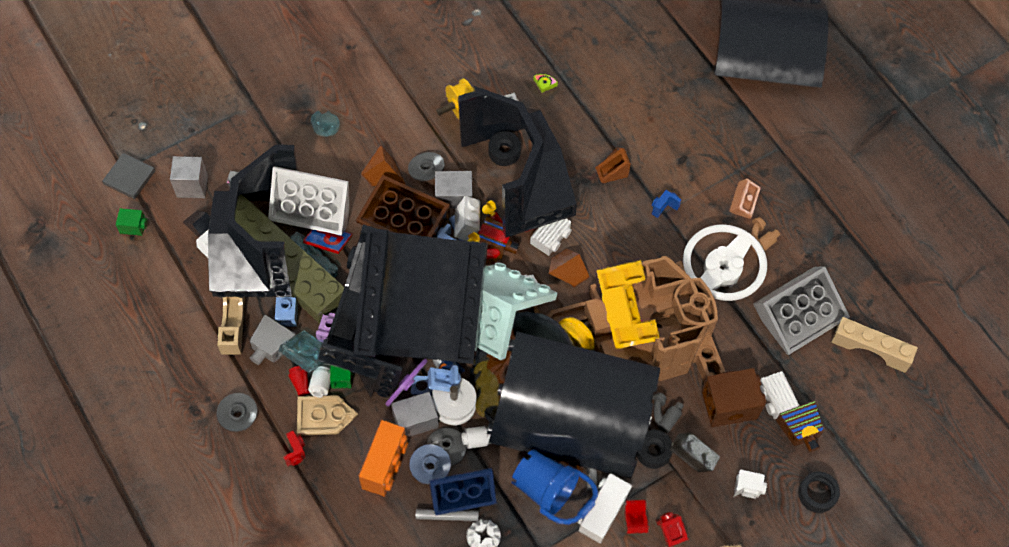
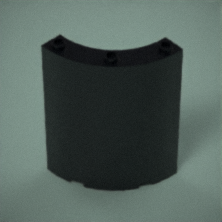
(574, 405)

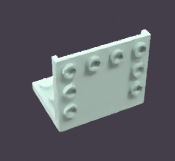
(502, 296)

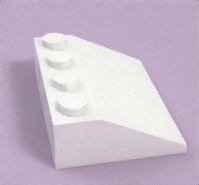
(309, 201)

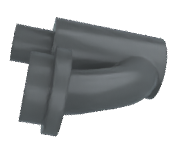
(672, 415)

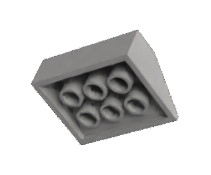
(802, 309)

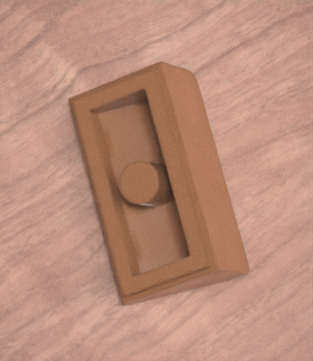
(745, 198)

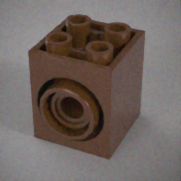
(733, 397)

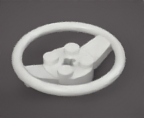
(728, 257)

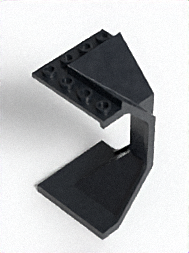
(544, 188)
(236, 260)
(339, 344)

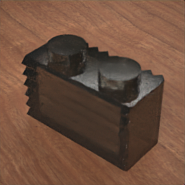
(694, 452)

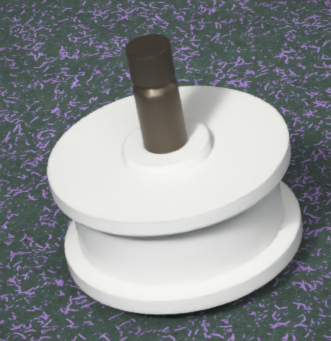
(457, 405)

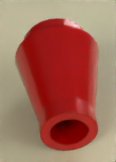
(299, 379)

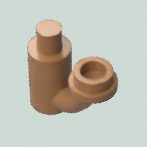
(766, 240)

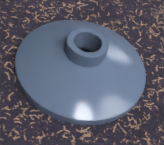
(429, 455)

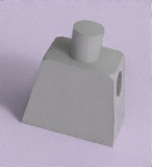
(268, 339)

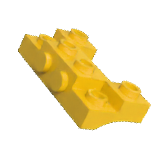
(622, 305)

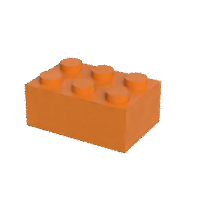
(383, 458)

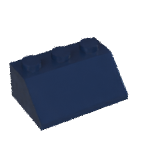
(462, 491)

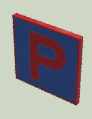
(327, 241)

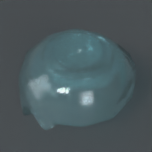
(325, 124)

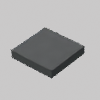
(128, 176)

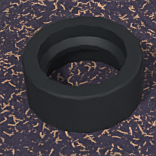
(829, 481)

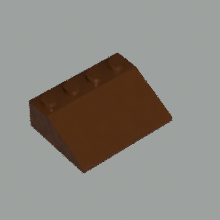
(403, 210)

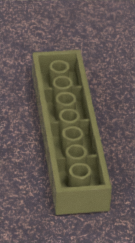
(310, 283)

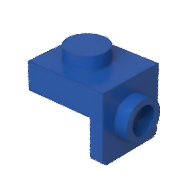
(666, 199)

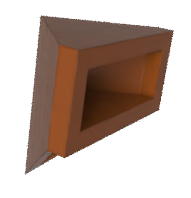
(380, 165)
(614, 167)
(568, 267)

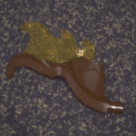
(492, 375)

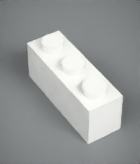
(609, 501)

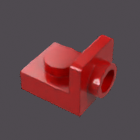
(672, 528)

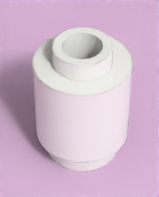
(320, 382)
(475, 437)

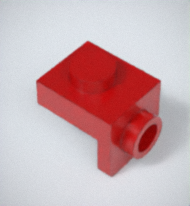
(298, 455)
(636, 516)

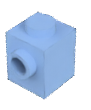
(286, 311)

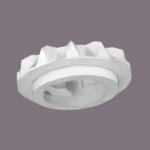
(478, 527)

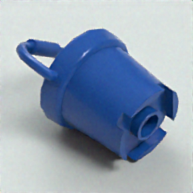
(551, 485)

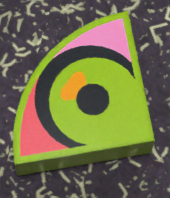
(545, 82)

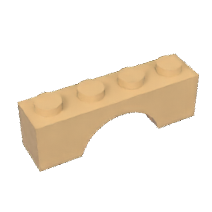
(232, 326)
(894, 351)

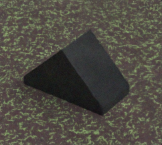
(198, 222)

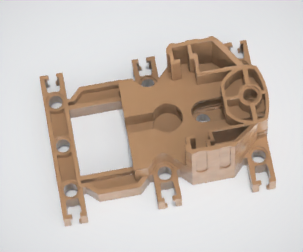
(683, 316)

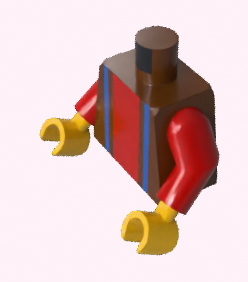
(492, 233)

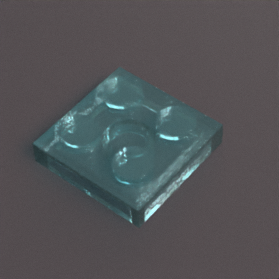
(303, 351)

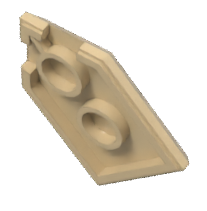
(323, 415)

